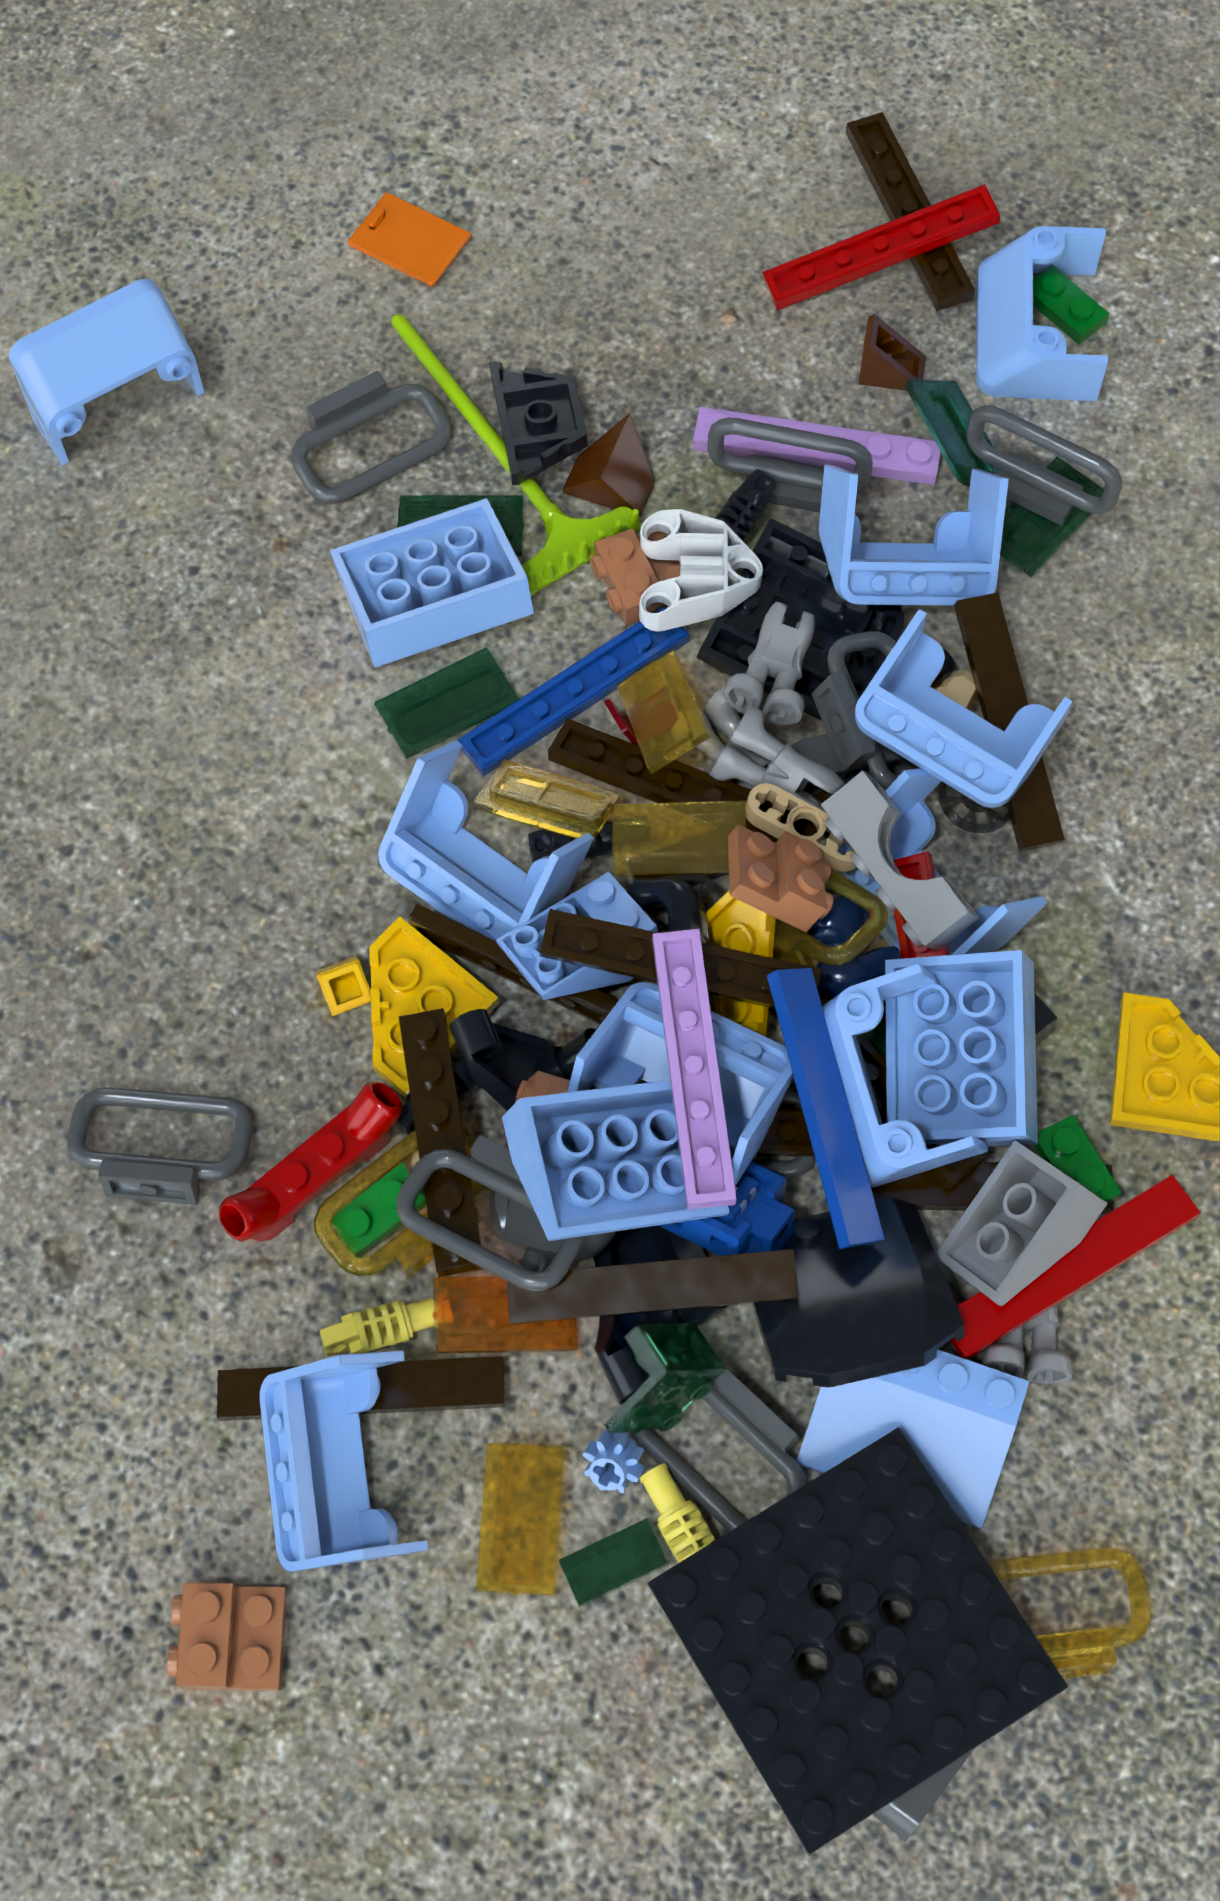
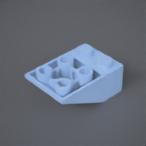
(551, 978)

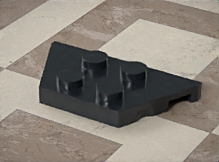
(537, 419)

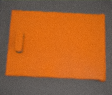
(409, 239)

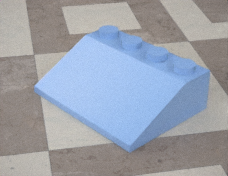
(432, 582)
(965, 1049)
(601, 1160)
(949, 1412)

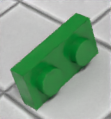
(1067, 305)
(1073, 1154)
(374, 1213)

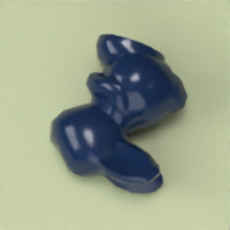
(835, 930)

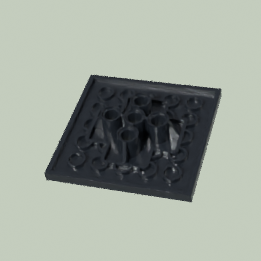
(879, 1537)

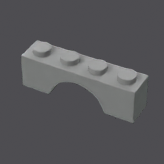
(866, 819)

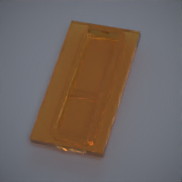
(474, 1318)

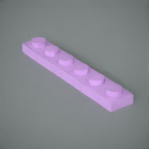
(891, 455)
(693, 1070)

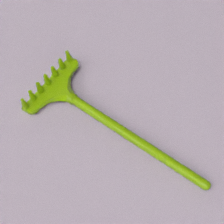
(568, 538)

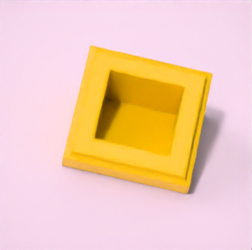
(344, 985)

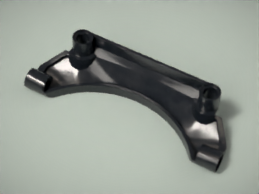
(499, 1063)

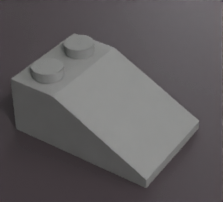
(1019, 1225)

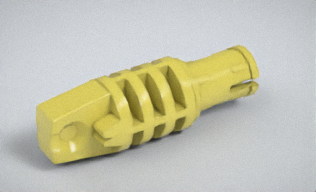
(377, 1327)
(679, 1519)

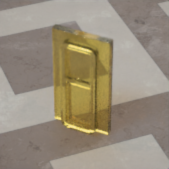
(663, 711)
(546, 800)
(674, 837)
(520, 1519)

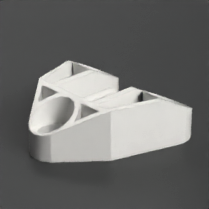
(708, 562)

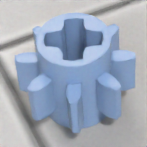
(613, 1461)

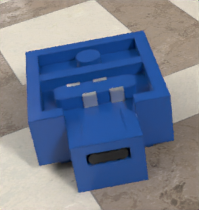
(754, 1223)

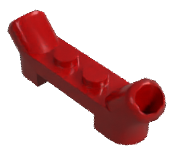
(353, 1134)

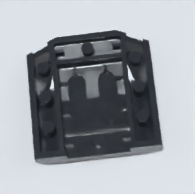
(800, 578)
(860, 1306)

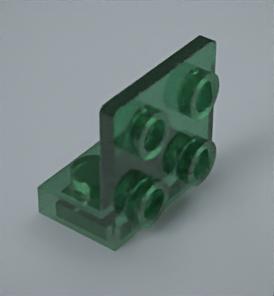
(679, 1371)

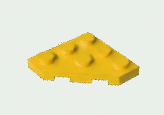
(744, 929)
(409, 979)
(1163, 1072)

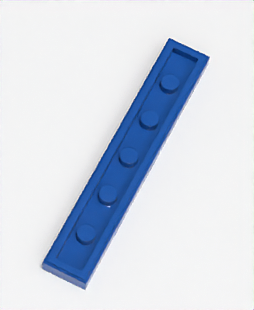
(567, 694)
(825, 1108)

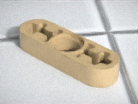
(799, 809)

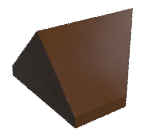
(888, 357)
(613, 470)

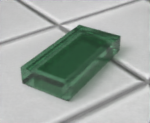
(613, 1562)

